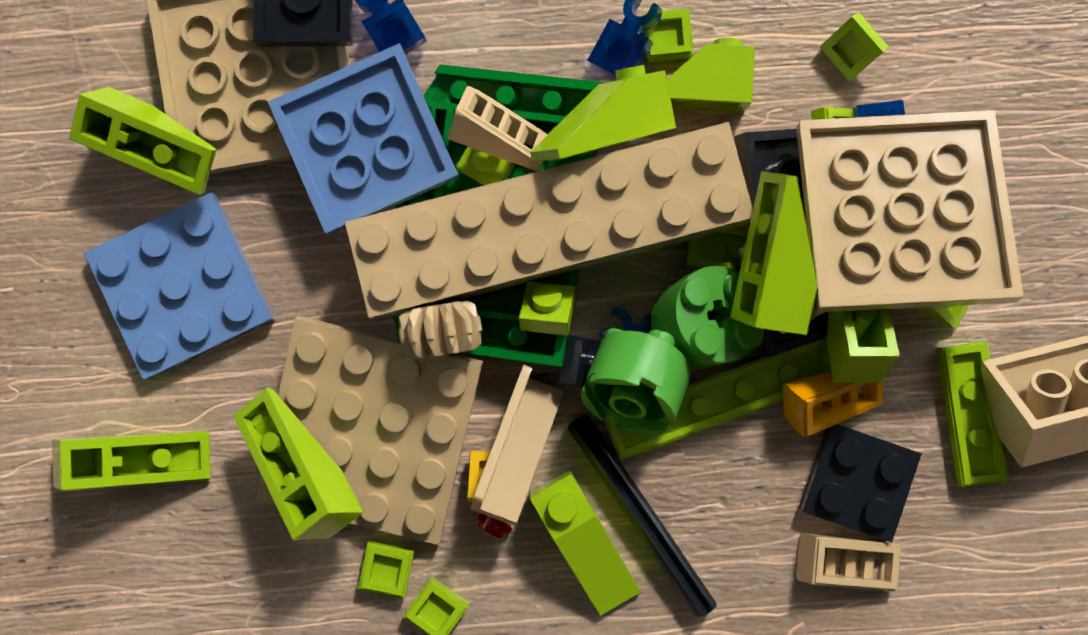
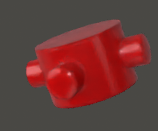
(493, 526)

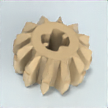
(440, 330)

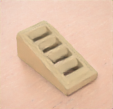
(494, 129)
(818, 562)

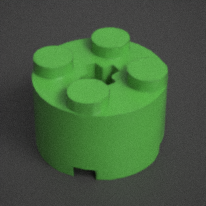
(698, 317)
(637, 380)

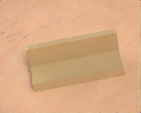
(517, 449)

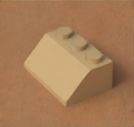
(1040, 400)

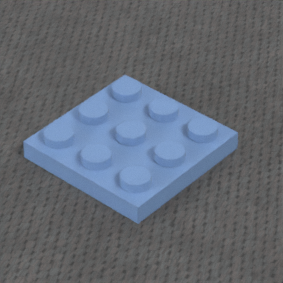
(363, 139)
(179, 286)

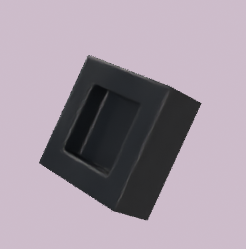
(578, 360)

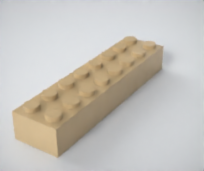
(550, 222)

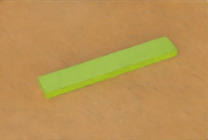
(728, 396)

